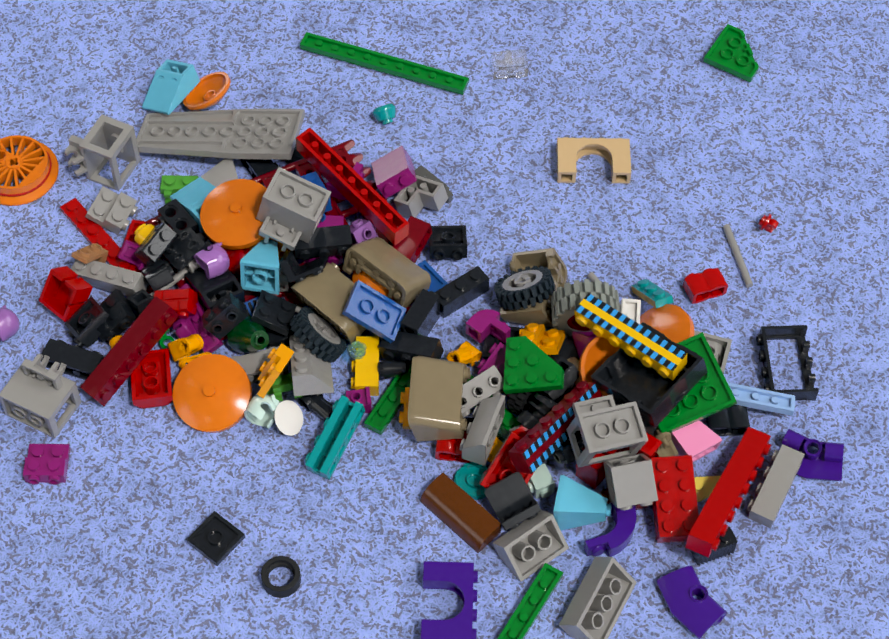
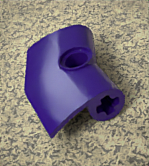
(822, 465)
(678, 594)

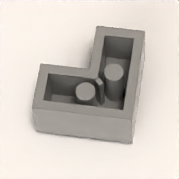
(419, 195)

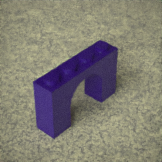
(459, 579)

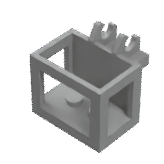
(103, 143)
(291, 209)
(38, 394)
(605, 429)

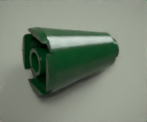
(248, 337)

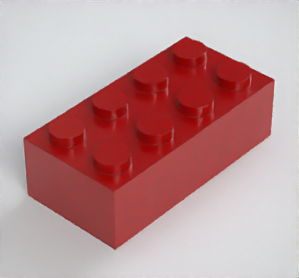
(677, 498)

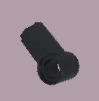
(316, 404)

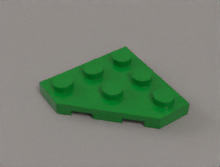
(733, 54)
(529, 368)

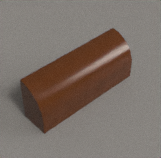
(460, 512)

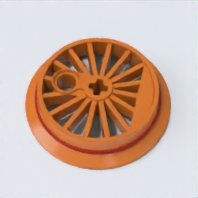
(40, 171)

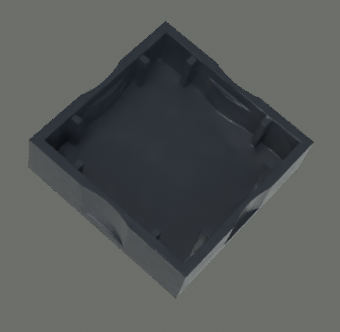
(632, 381)

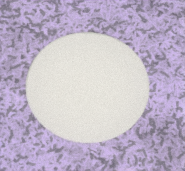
(288, 417)

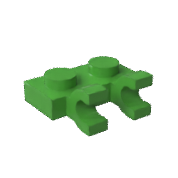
(171, 184)
(282, 384)

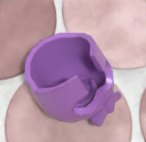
(214, 261)
(8, 323)

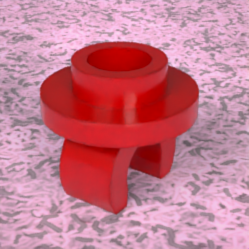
(768, 223)

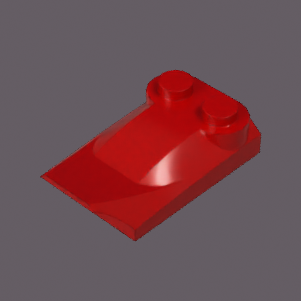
(152, 380)
(502, 463)

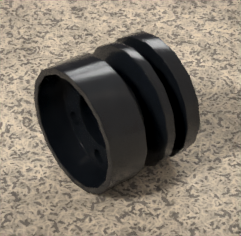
(530, 419)

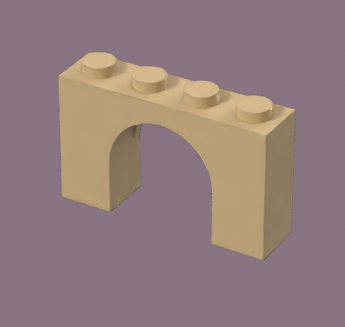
(614, 150)

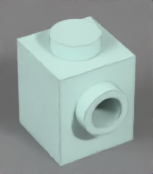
(541, 482)

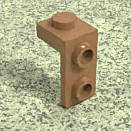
(91, 253)

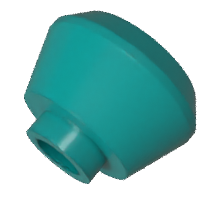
(385, 113)

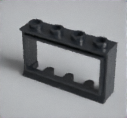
(782, 333)

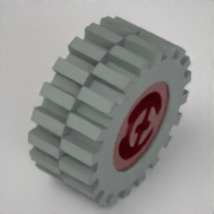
(568, 298)

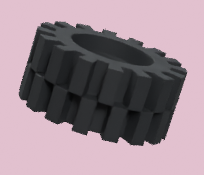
(520, 401)

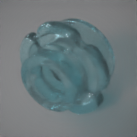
(356, 354)

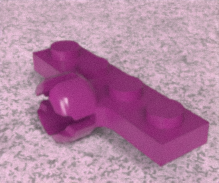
(194, 325)

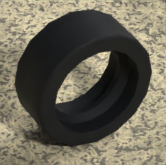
(282, 591)

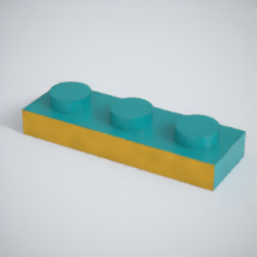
(652, 293)

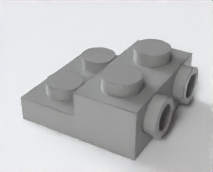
(112, 210)

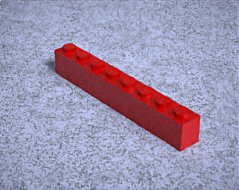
(352, 186)
(728, 492)

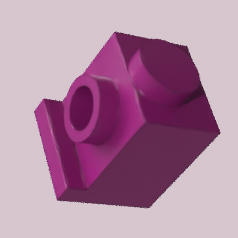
(361, 396)

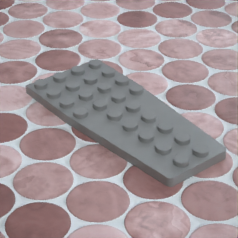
(223, 133)

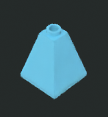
(261, 268)
(578, 505)

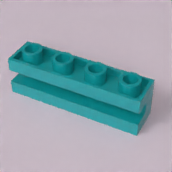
(335, 437)

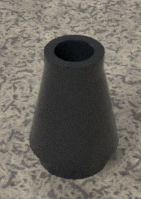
(391, 368)

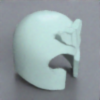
(261, 410)

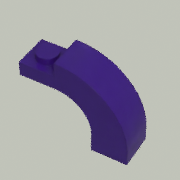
(618, 538)

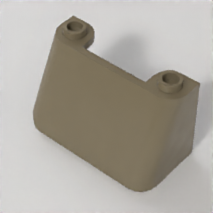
(388, 268)
(328, 296)
(542, 311)
(437, 399)

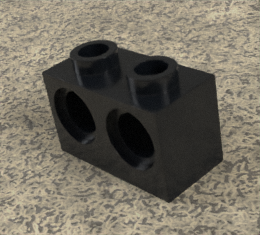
(180, 218)

